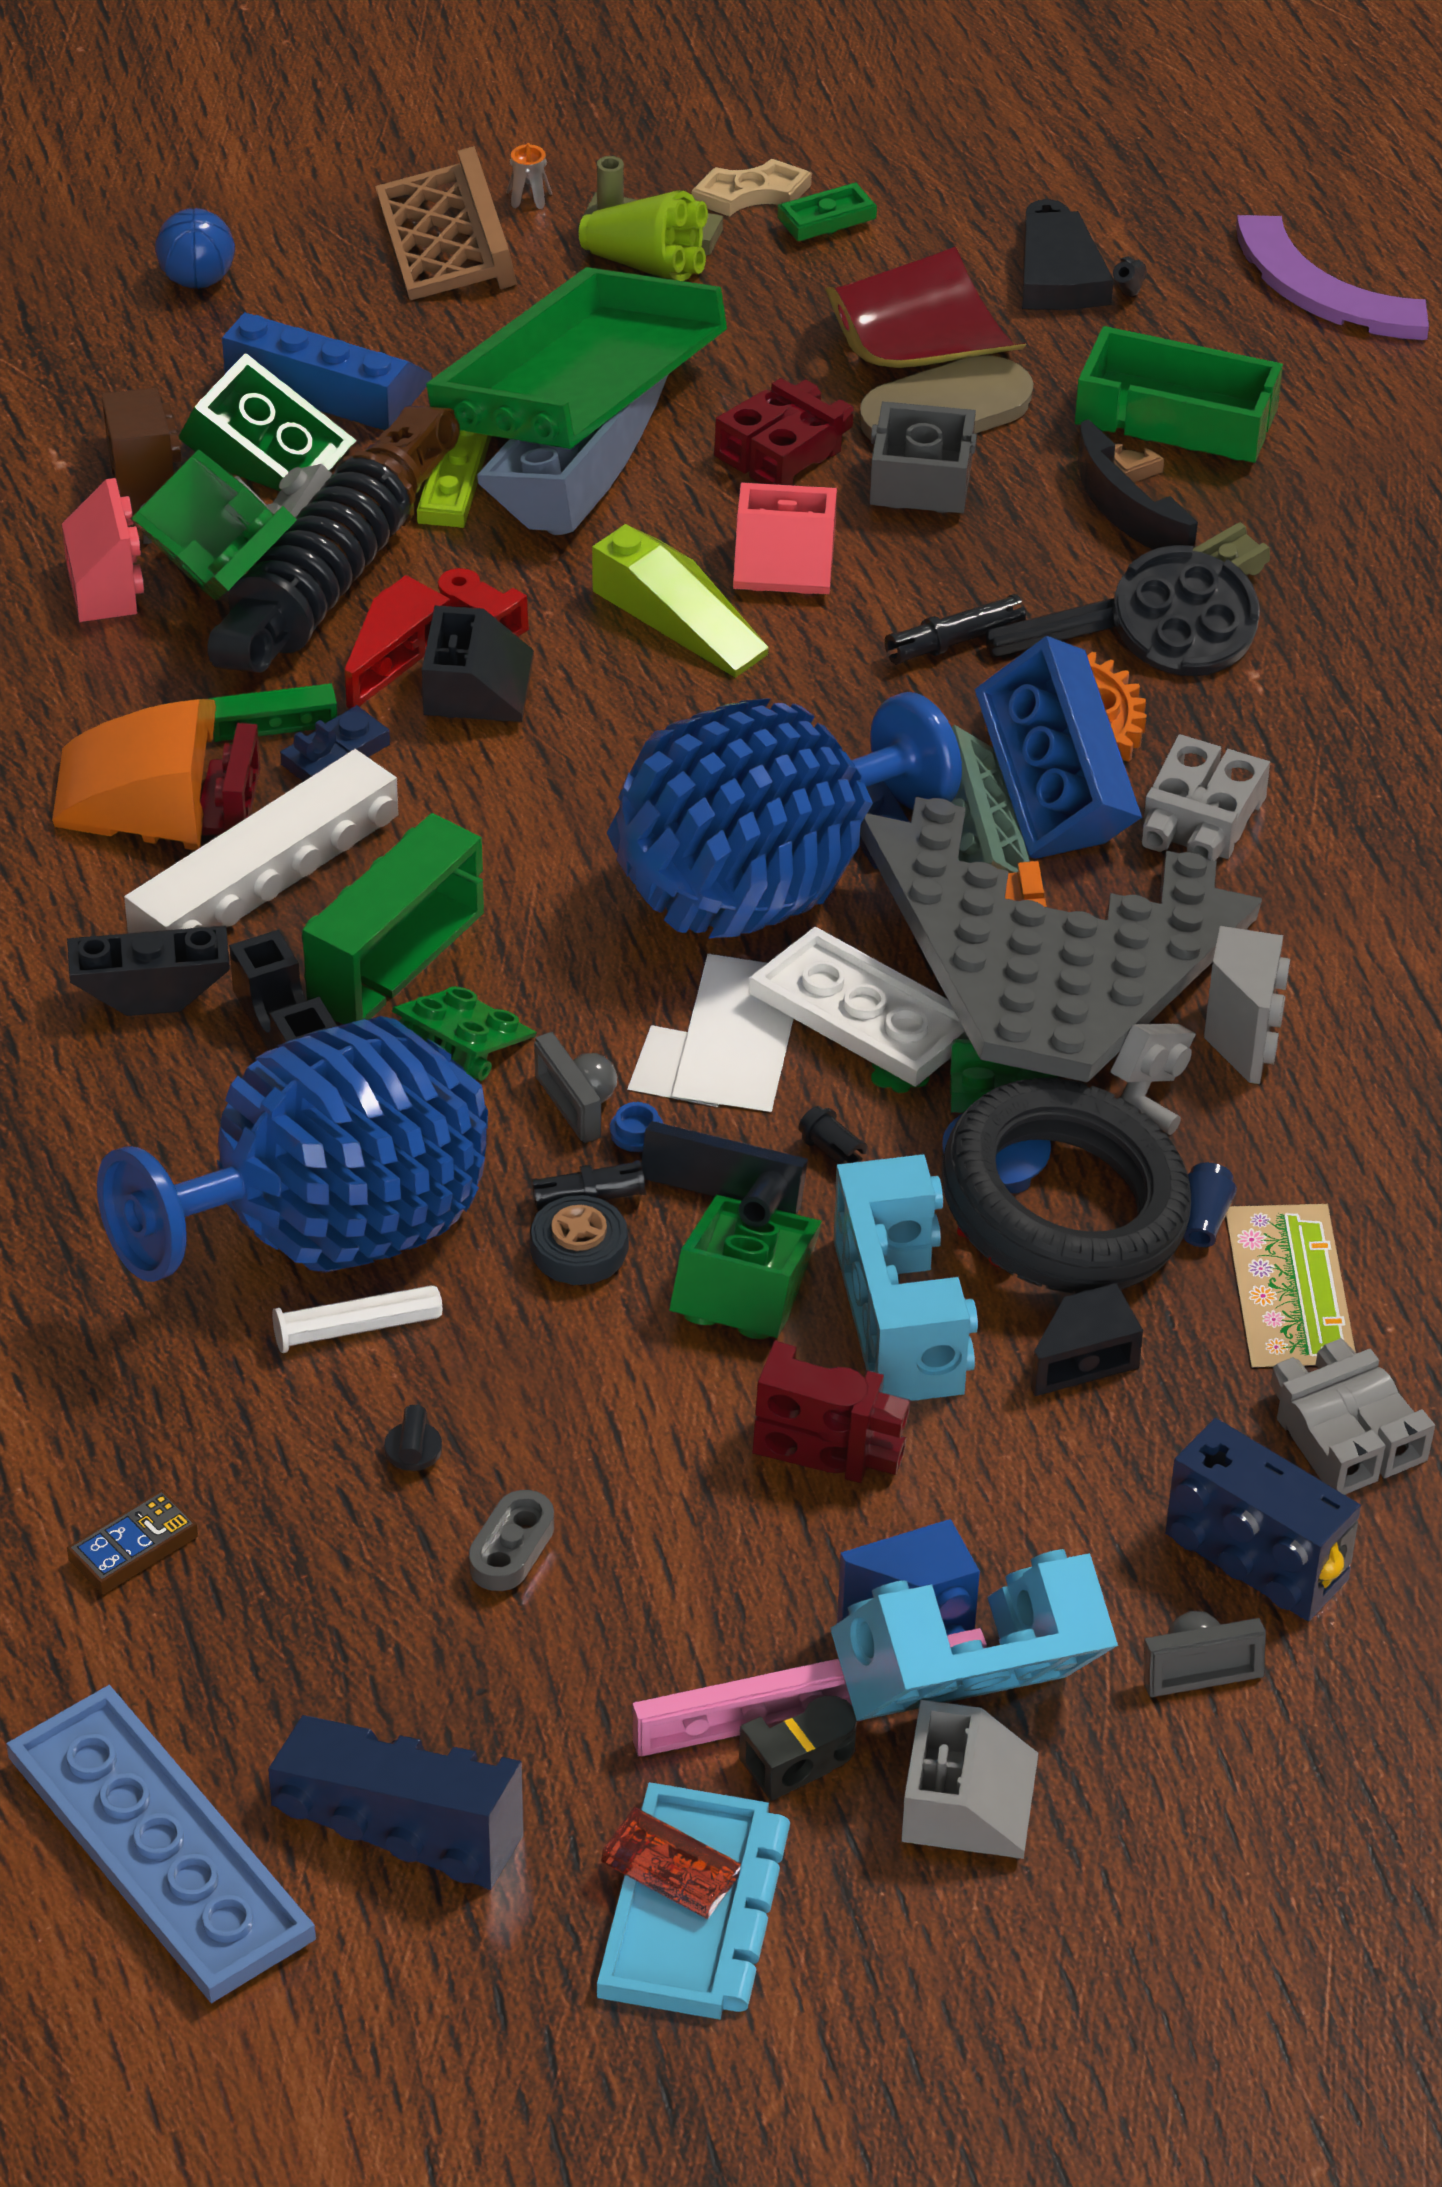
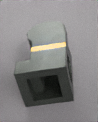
(799, 1747)

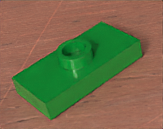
(827, 211)

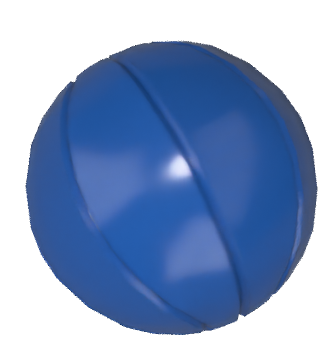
(195, 248)

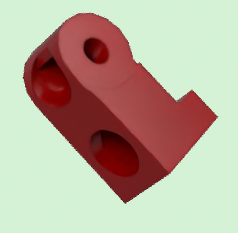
(466, 590)

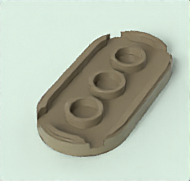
(987, 384)

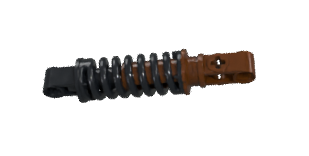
(331, 542)

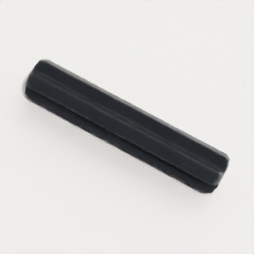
(1057, 625)

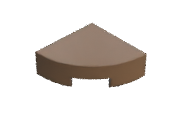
(1137, 464)

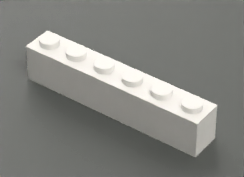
(268, 849)

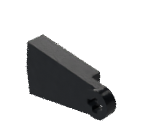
(1062, 261)

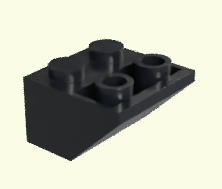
(474, 667)

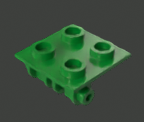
(463, 1027)

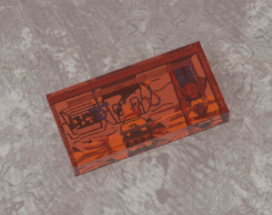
(671, 1862)

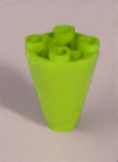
(650, 234)

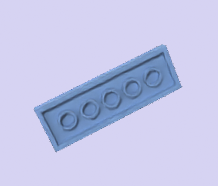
(161, 1843)

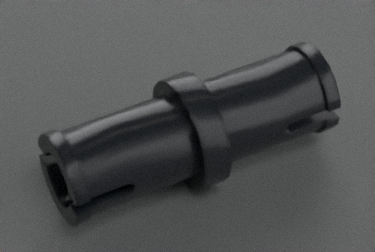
(598, 1183)

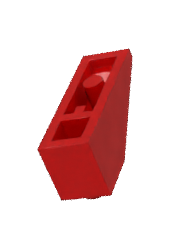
(390, 638)

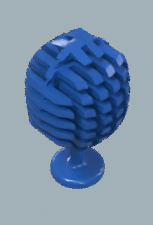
(761, 812)
(324, 1150)

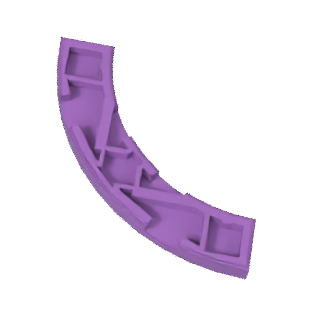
(1310, 288)

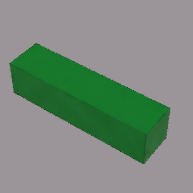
(275, 710)

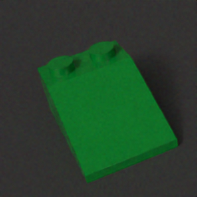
(262, 427)
(742, 1271)

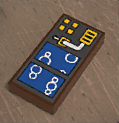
(132, 1541)

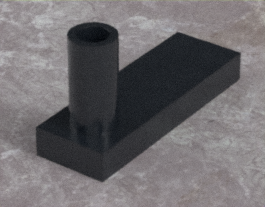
(727, 1168)

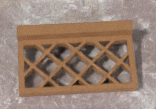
(476, 219)

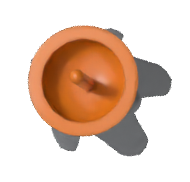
(528, 167)

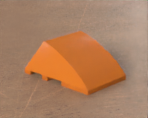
(138, 774)

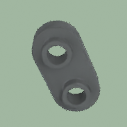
(507, 1543)

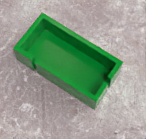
(1179, 393)
(394, 919)

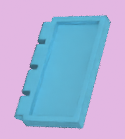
(674, 1957)

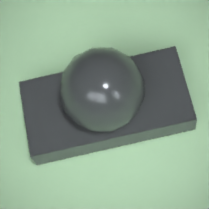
(575, 1084)
(1203, 1654)

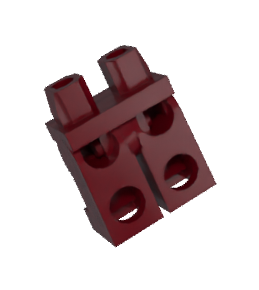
(781, 431)
(827, 1417)

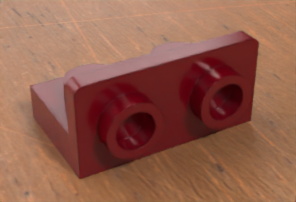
(231, 782)

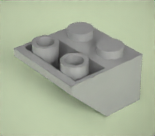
(1245, 1000)
(968, 1782)

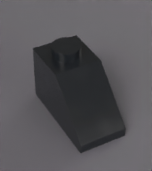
(1087, 1341)

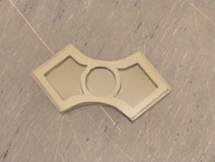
(733, 190)

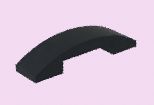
(1123, 502)

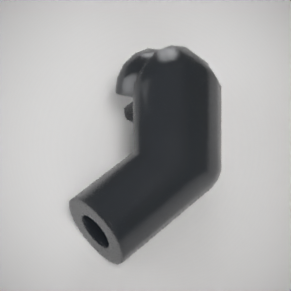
(1130, 275)

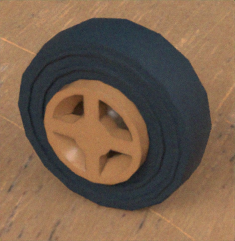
(579, 1240)

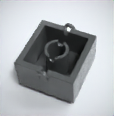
(922, 457)

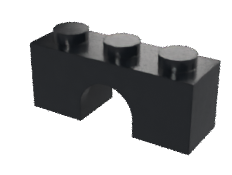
(271, 990)

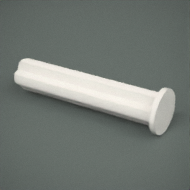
(356, 1316)

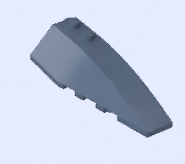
(558, 485)

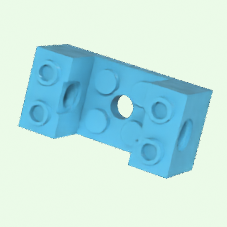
(886, 1229)
(899, 1651)

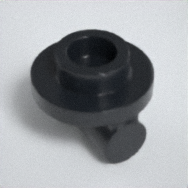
(413, 1443)

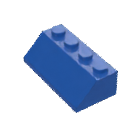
(328, 371)
(1057, 750)

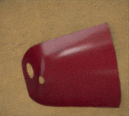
(918, 315)

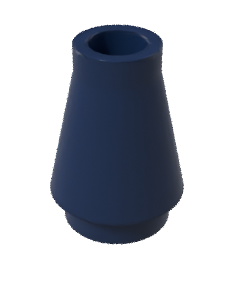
(1211, 1197)

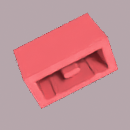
(785, 538)
(102, 555)

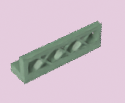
(990, 823)

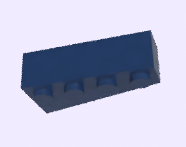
(402, 1798)

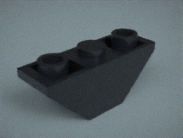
(149, 969)

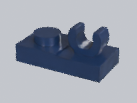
(334, 740)

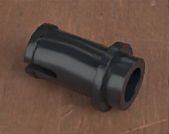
(823, 1130)

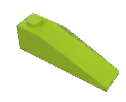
(673, 598)

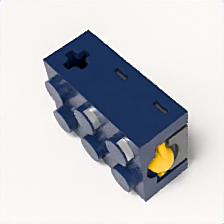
(1262, 1519)

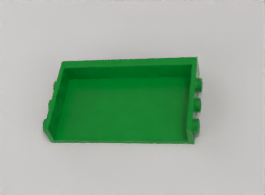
(579, 356)

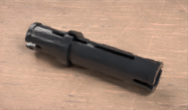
(938, 634)

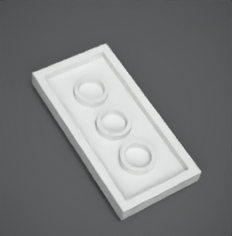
(860, 1005)

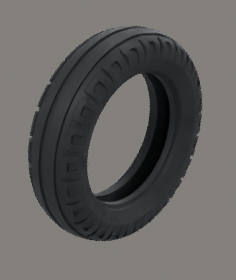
(1036, 1247)

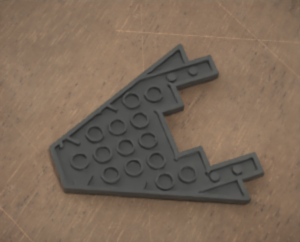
(1038, 980)

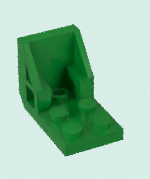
(210, 524)

